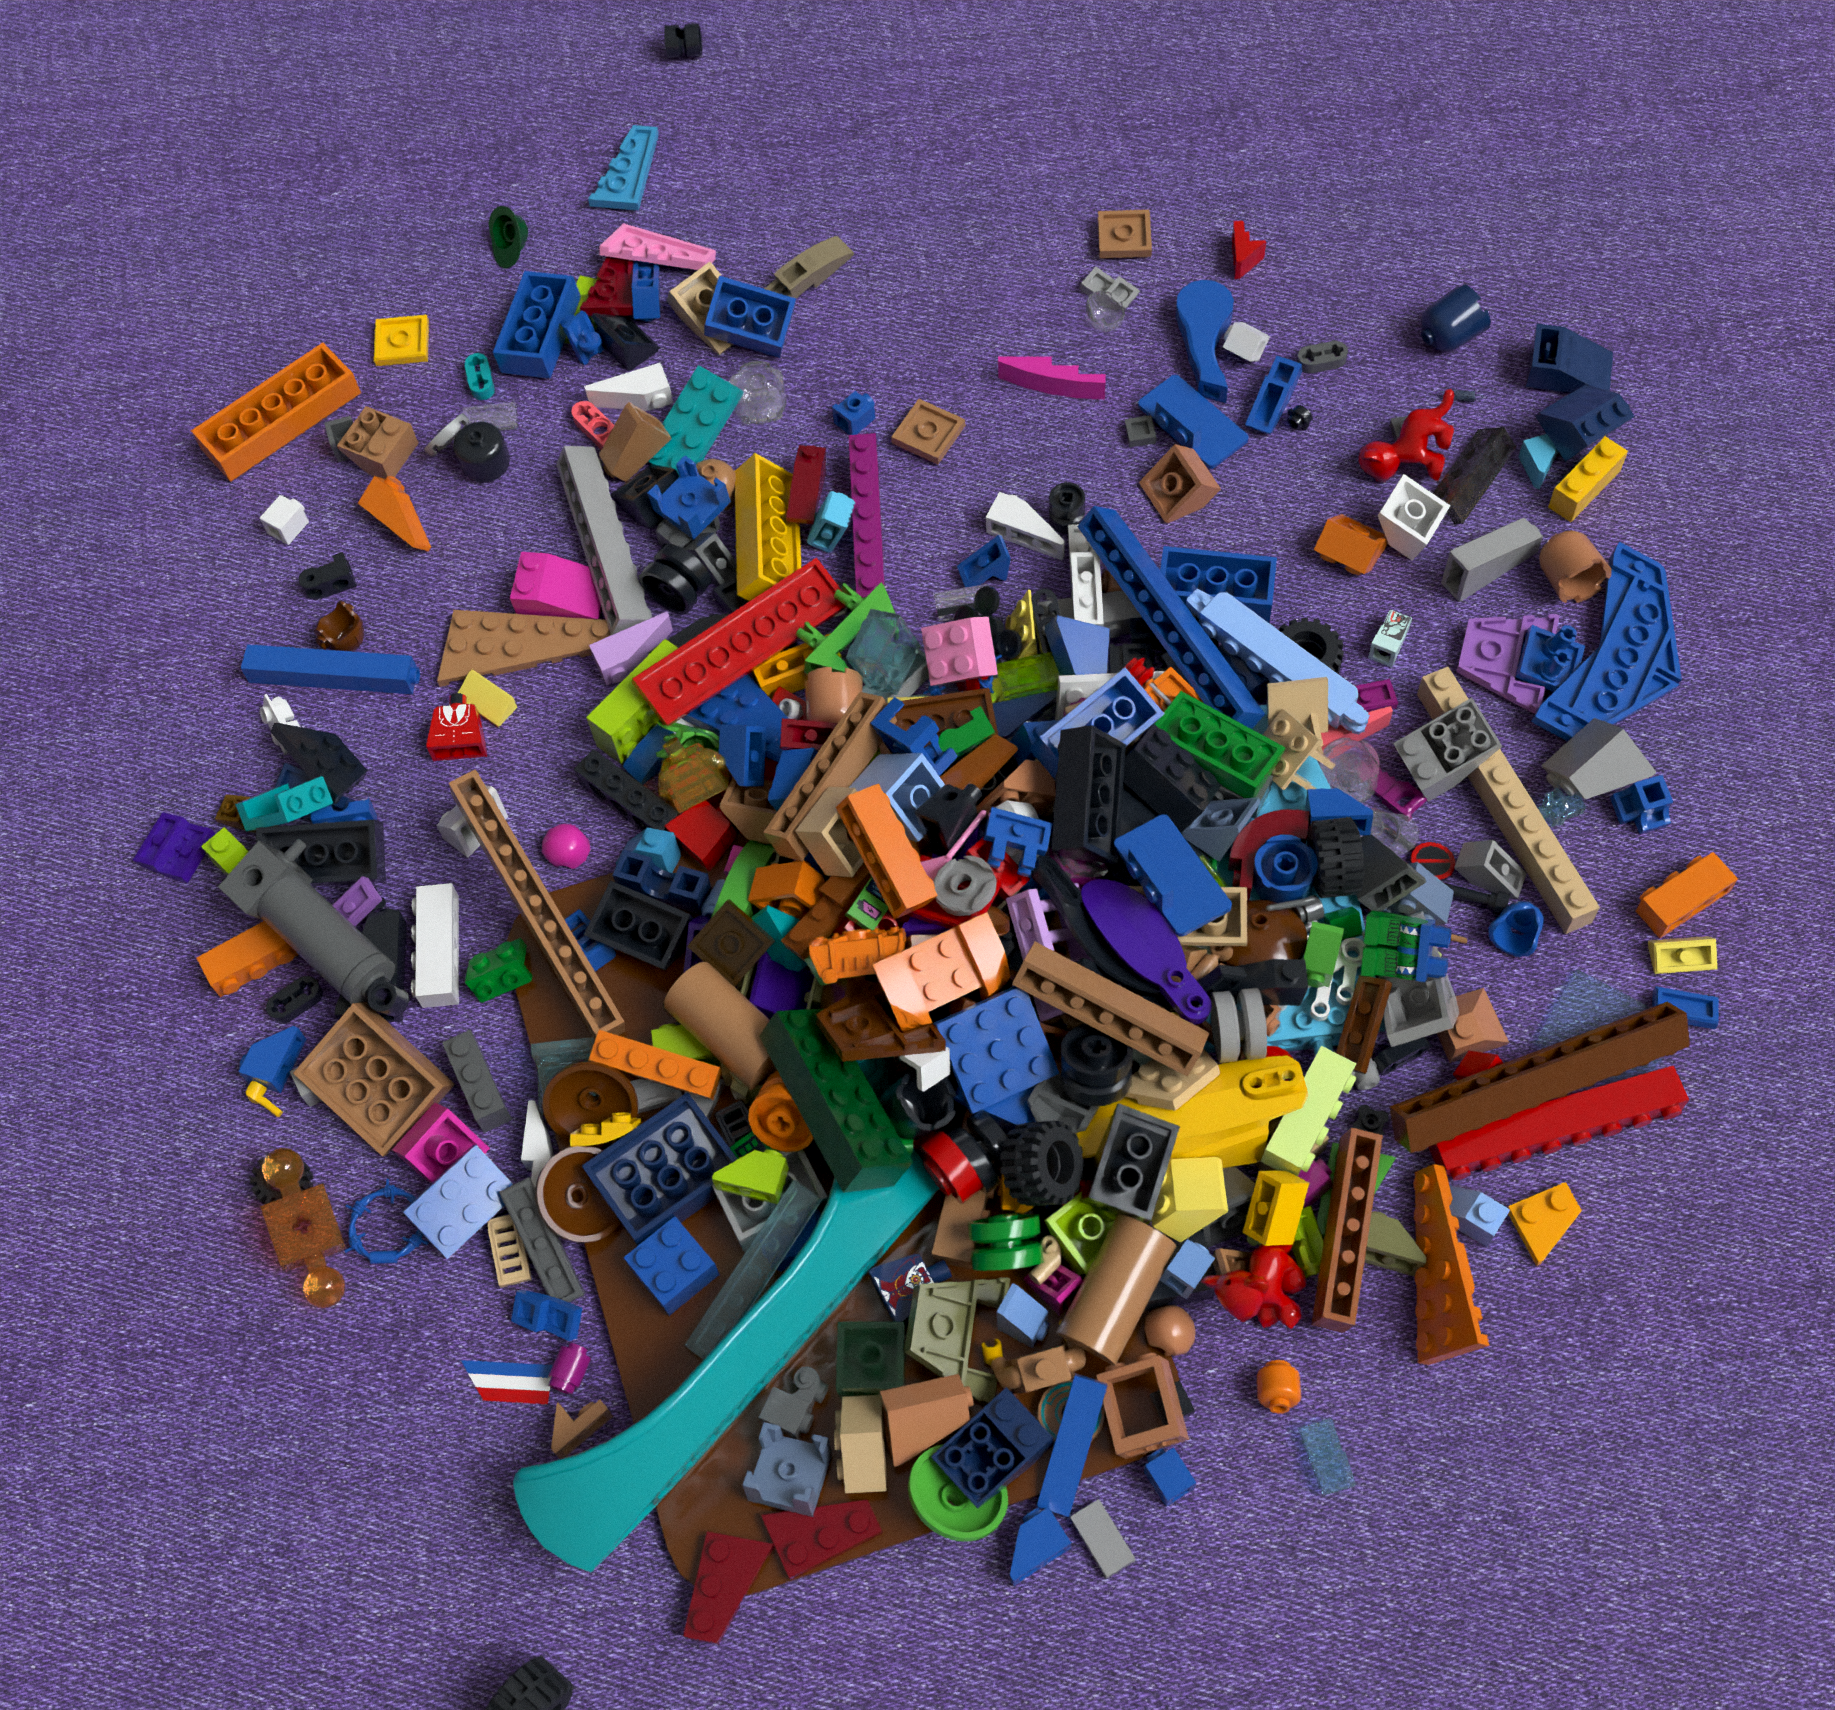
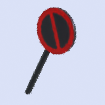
(1434, 858)

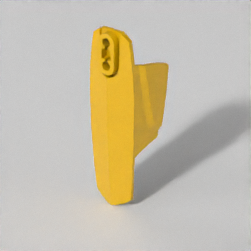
(1225, 1116)

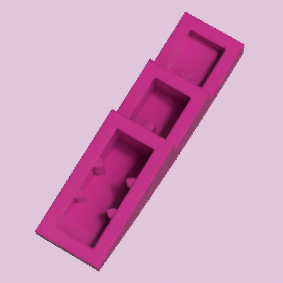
(1042, 376)

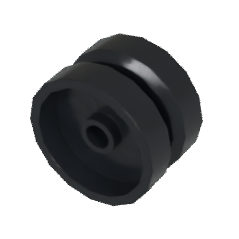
(675, 579)
(1095, 1066)
(981, 1147)

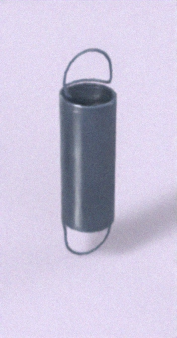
(1461, 395)

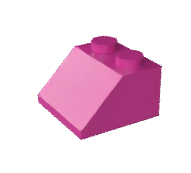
(436, 1142)

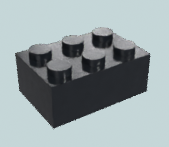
(1168, 778)

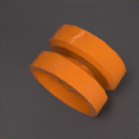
(777, 1119)

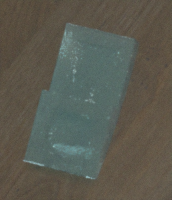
(1326, 1456)

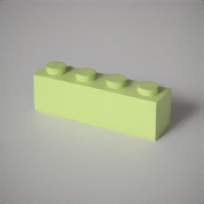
(1305, 1127)

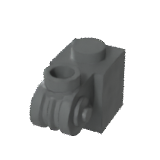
(794, 1410)

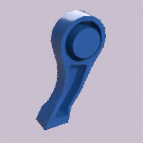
(1203, 317)

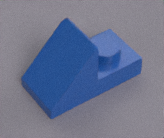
(986, 562)

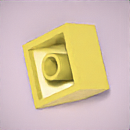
(1190, 1197)

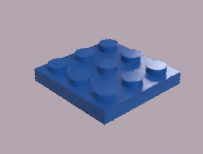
(997, 1048)

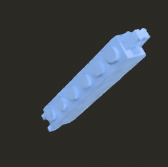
(1274, 654)

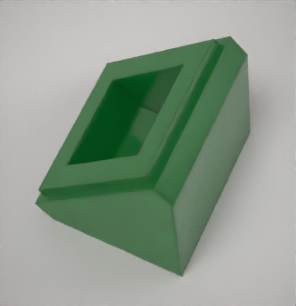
(1345, 918)

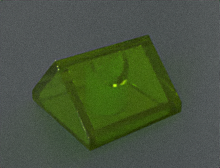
(1027, 676)

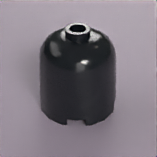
(915, 1111)

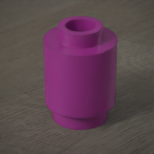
(569, 1368)

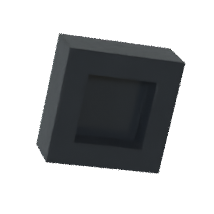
(1185, 1403)

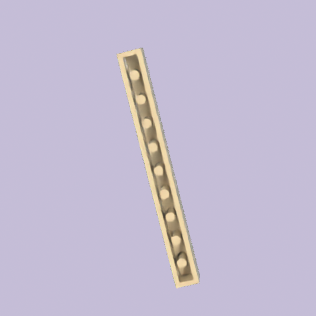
(1518, 818)

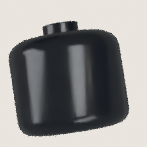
(481, 452)

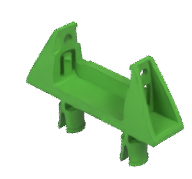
(827, 647)

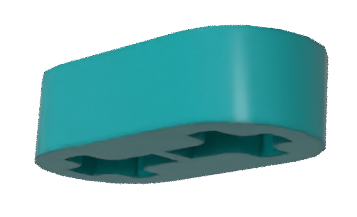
(484, 375)

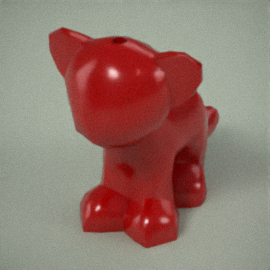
(1382, 459)
(1262, 1288)

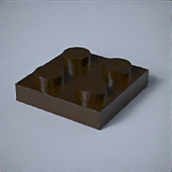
(731, 942)

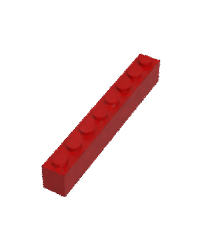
(1564, 1121)

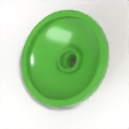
(929, 1492)

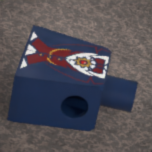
(897, 1280)

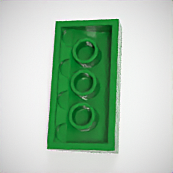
(1221, 745)

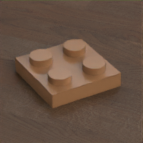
(1124, 234)
(928, 431)

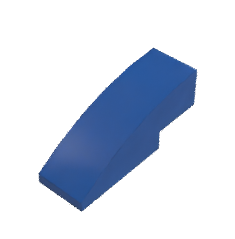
(1274, 395)

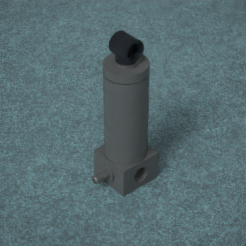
(280, 893)

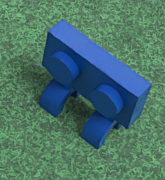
(1017, 832)

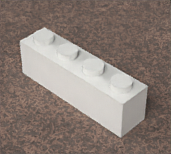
(436, 945)

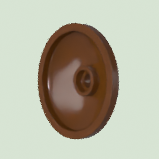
(1270, 935)
(570, 1104)
(573, 1221)

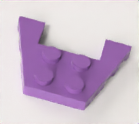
(1492, 656)

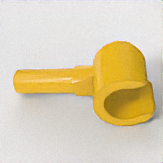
(255, 1094)

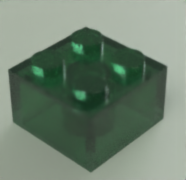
(870, 1357)

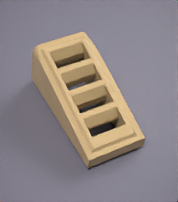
(494, 1227)

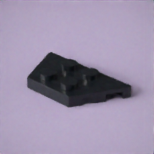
(322, 755)

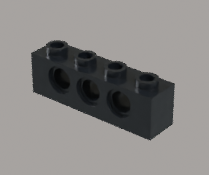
(623, 793)

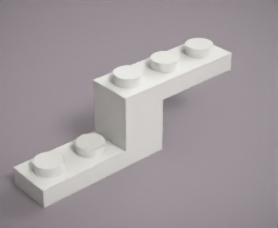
(1085, 579)

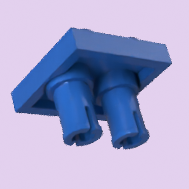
(1549, 657)

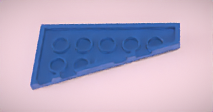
(742, 705)

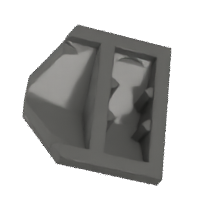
(1052, 1103)

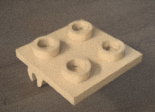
(1304, 701)
(1299, 745)

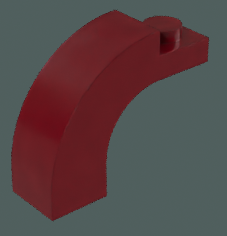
(1256, 834)

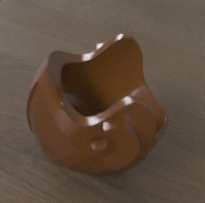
(340, 629)

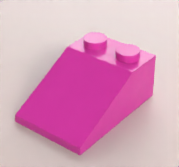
(554, 588)

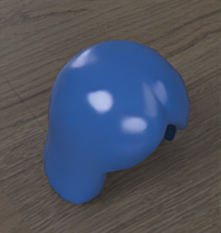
(1522, 917)

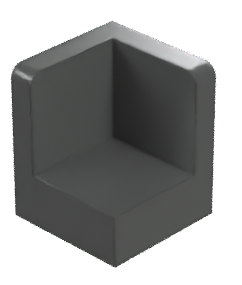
(335, 431)

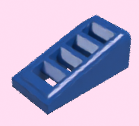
(597, 953)

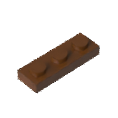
(1364, 1021)

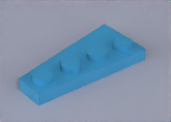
(627, 172)

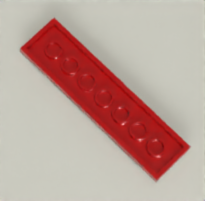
(738, 643)

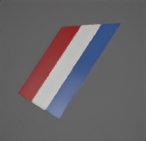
(510, 1381)

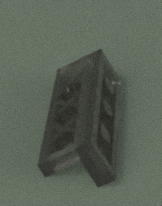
(1475, 474)

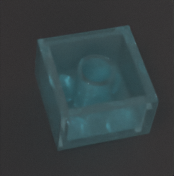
(883, 651)

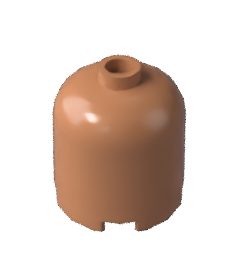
(1573, 566)
(830, 693)

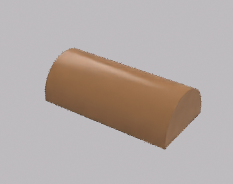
(721, 1021)
(1116, 1288)

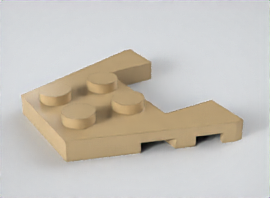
(1168, 1089)

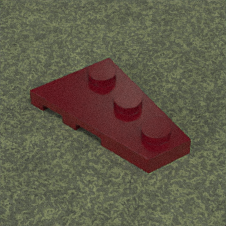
(612, 289)

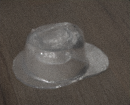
(1394, 830)

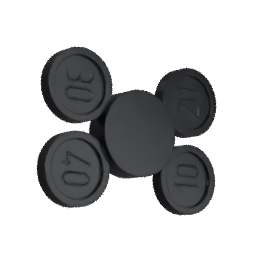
(986, 603)

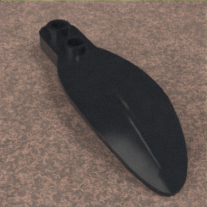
(1069, 902)

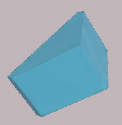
(1537, 457)

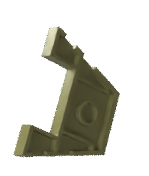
(943, 1327)

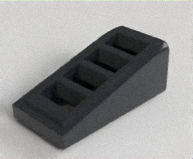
(729, 1114)

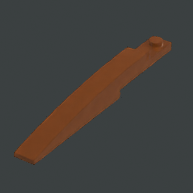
(842, 891)

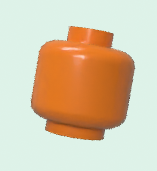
(1278, 1386)

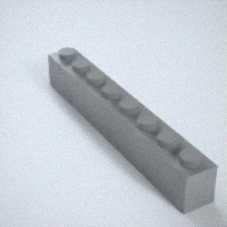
(602, 538)

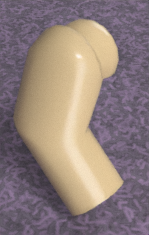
(1051, 1259)

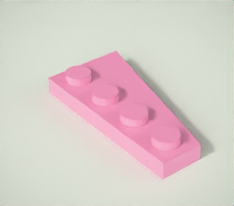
(650, 247)

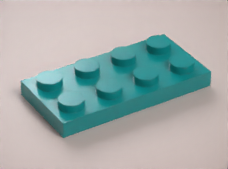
(697, 418)

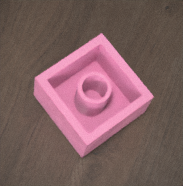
(959, 650)

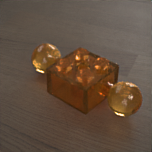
(323, 1284)

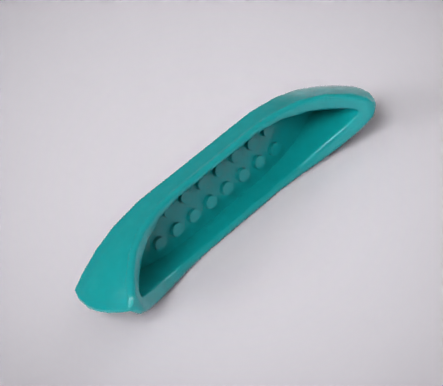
(599, 1496)

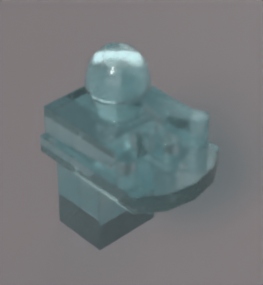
(1559, 807)

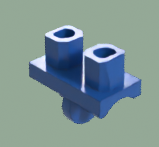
(582, 336)

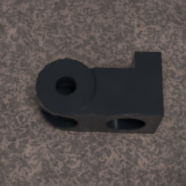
(328, 579)

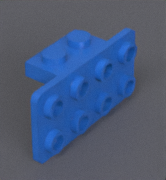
(1193, 421)
(1172, 875)

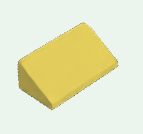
(488, 698)
(1683, 954)

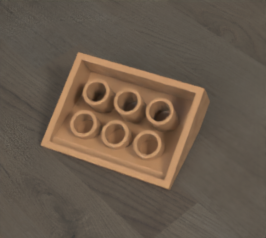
(373, 1077)

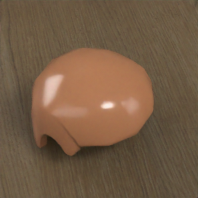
(1170, 1330)

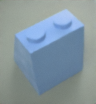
(906, 781)

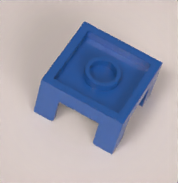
(691, 500)
(913, 739)

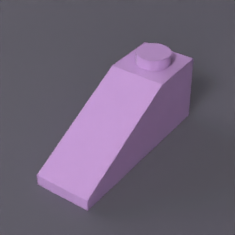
(625, 650)

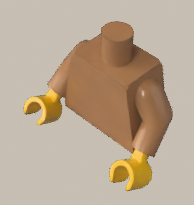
(1035, 1369)

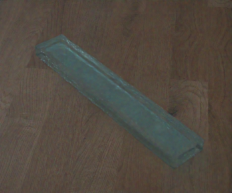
(755, 1268)

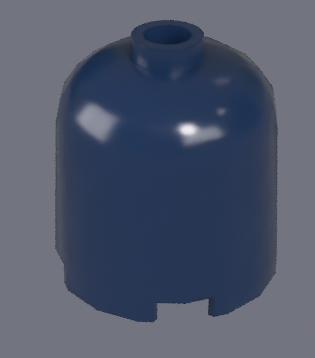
(1454, 319)

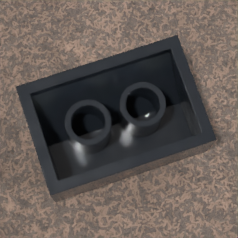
(639, 926)

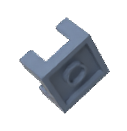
(788, 1471)

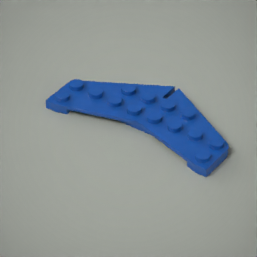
(1635, 652)

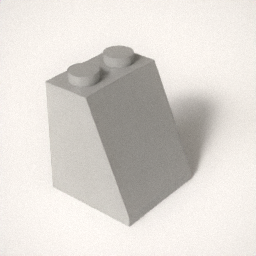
(1597, 761)

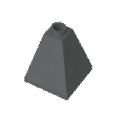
(1239, 1195)

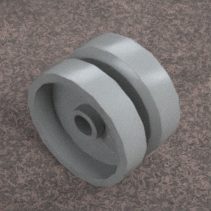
(1238, 1026)

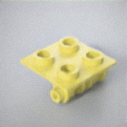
(1023, 622)

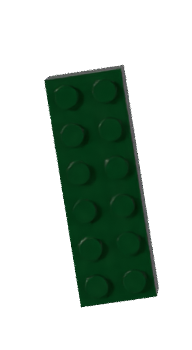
(835, 1103)

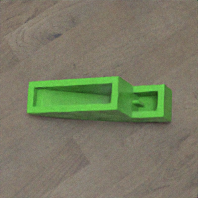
(741, 876)

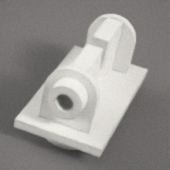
(277, 712)

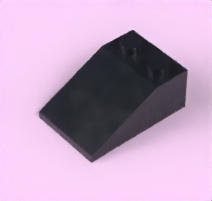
(1130, 1164)

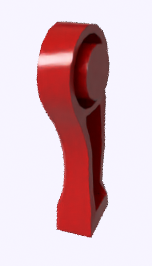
(948, 1166)

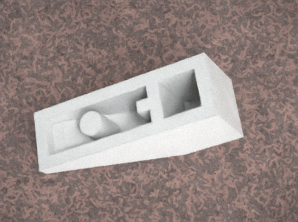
(643, 388)
(1023, 526)

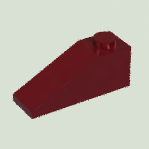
(806, 484)
(804, 734)

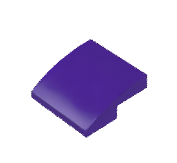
(173, 847)
(779, 988)

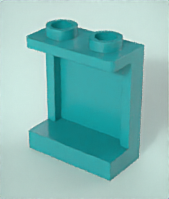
(284, 804)

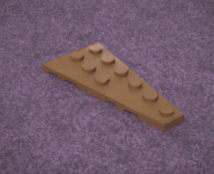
(513, 642)

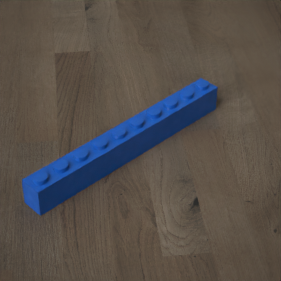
(1168, 616)

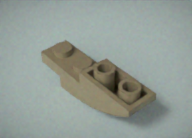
(810, 267)

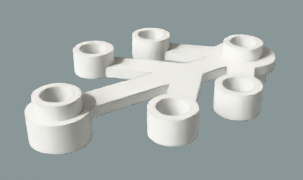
(1350, 968)

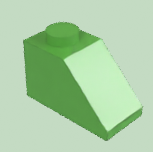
(1322, 953)

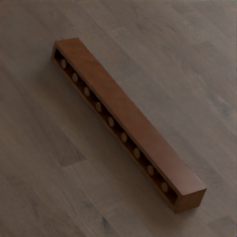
(1539, 1077)

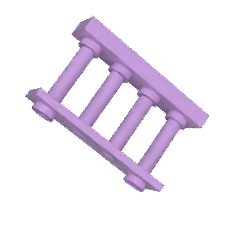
(1030, 926)

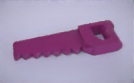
(1392, 791)

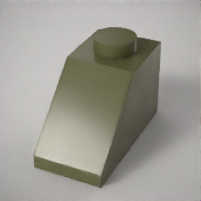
(1392, 1246)

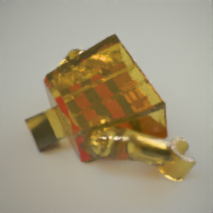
(691, 775)

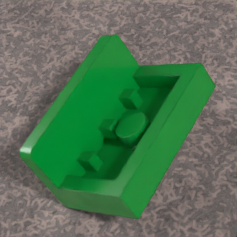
(498, 970)

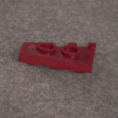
(811, 1541)
(723, 1579)

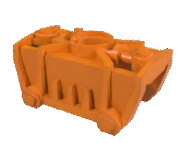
(854, 952)

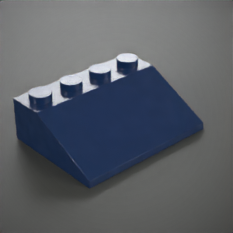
(661, 1169)

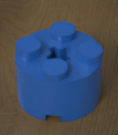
(1286, 854)

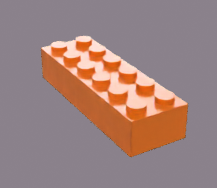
(276, 411)

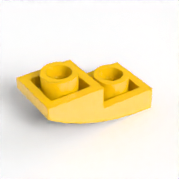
(611, 1129)

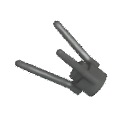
(1307, 909)

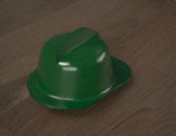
(508, 235)

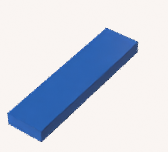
(1072, 1444)

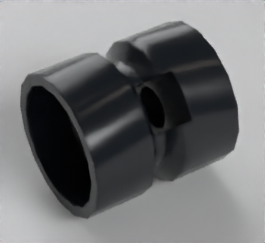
(683, 40)
(1066, 506)

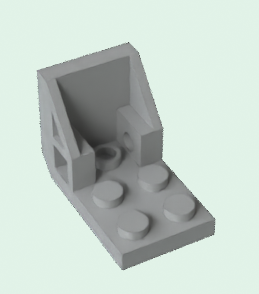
(1419, 1007)

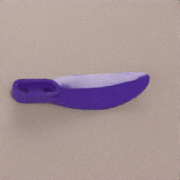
(1145, 944)

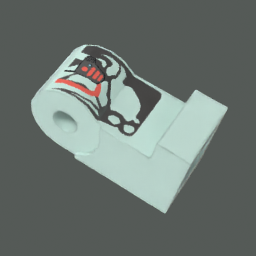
(1390, 638)

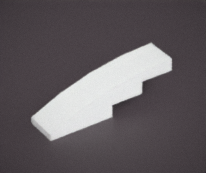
(536, 1143)

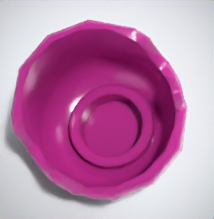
(565, 846)

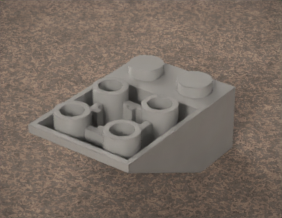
(1448, 748)

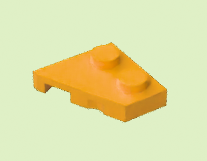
(1544, 1219)

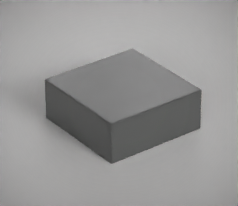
(1140, 431)

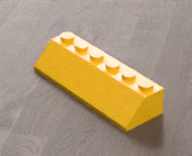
(765, 543)

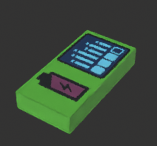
(868, 907)

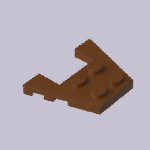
(863, 1030)

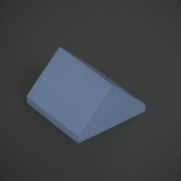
(1220, 825)

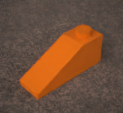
(395, 510)

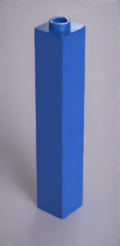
(330, 669)

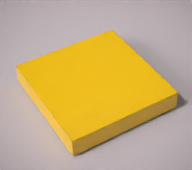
(401, 340)

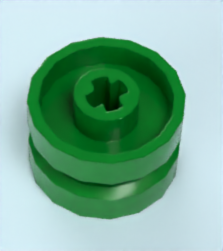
(1005, 1247)

